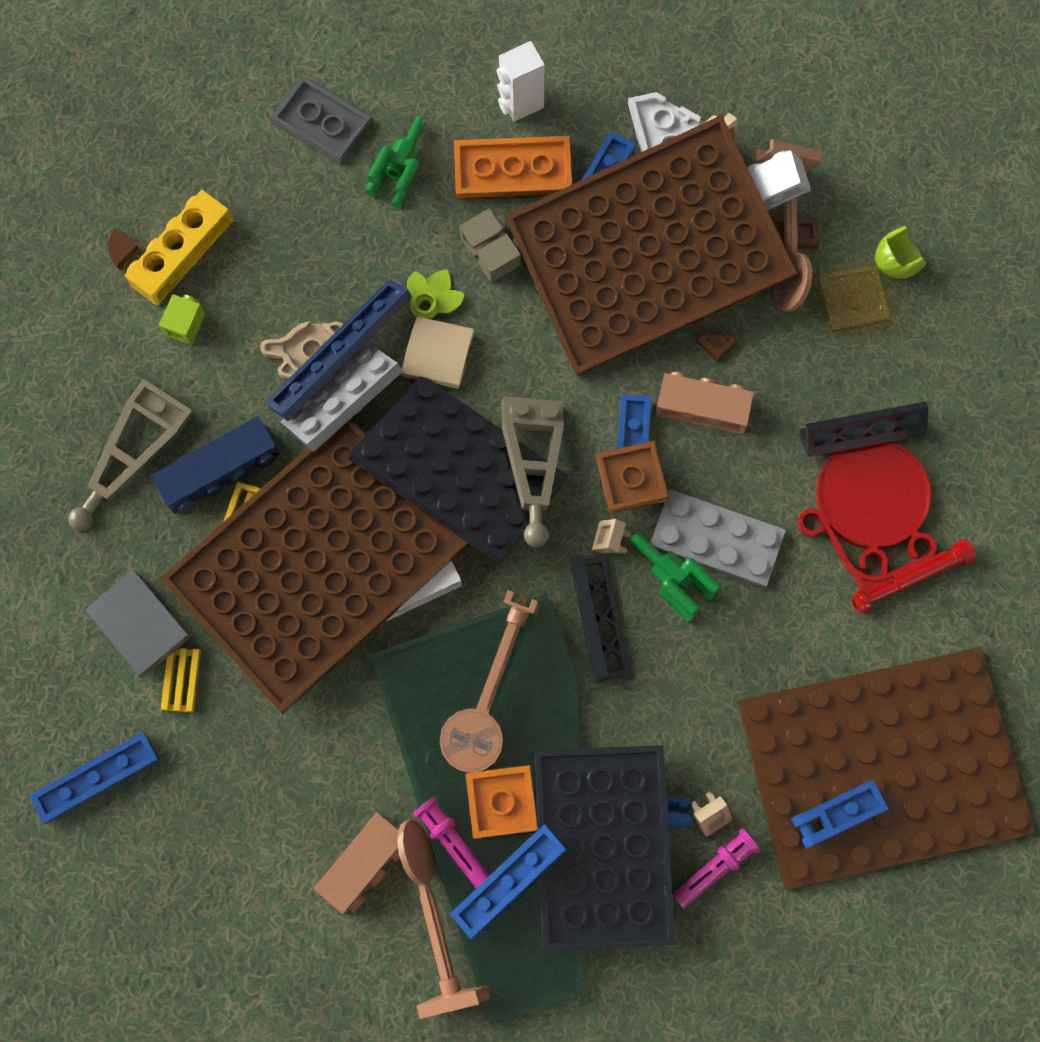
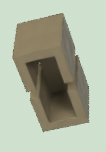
(487, 240)

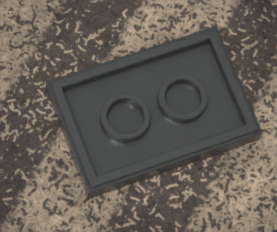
(321, 120)
(137, 624)

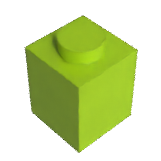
(182, 318)

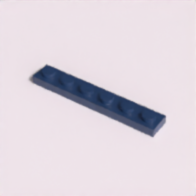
(338, 349)

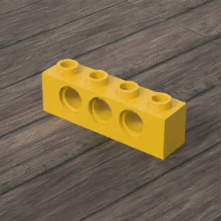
(178, 262)

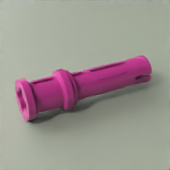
(443, 829)
(730, 856)

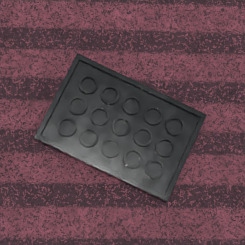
(452, 467)
(617, 870)

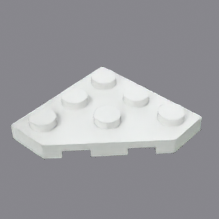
(659, 120)

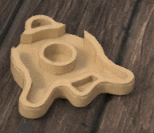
(298, 345)

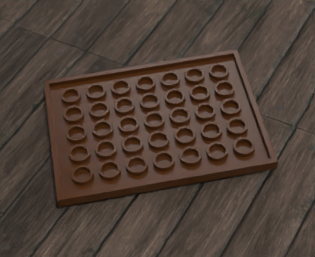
(650, 245)
(310, 568)
(914, 728)

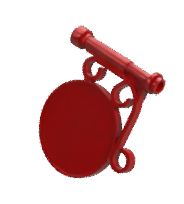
(875, 502)

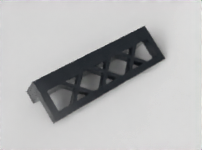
(864, 429)
(589, 620)

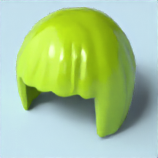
(898, 255)

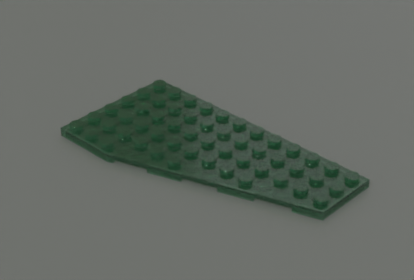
(537, 710)

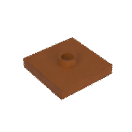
(632, 477)

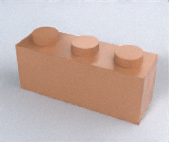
(704, 402)
(360, 865)

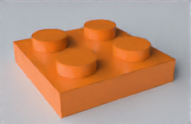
(501, 802)

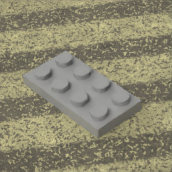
(343, 396)
(718, 538)

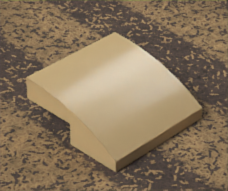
(437, 352)

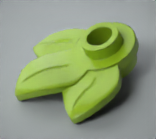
(434, 291)

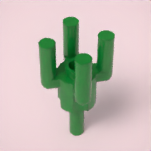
(399, 163)
(677, 577)

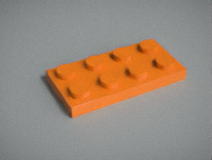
(512, 166)

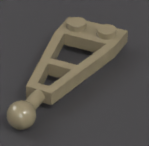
(156, 407)
(533, 416)

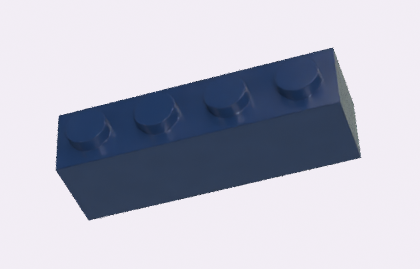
(215, 465)

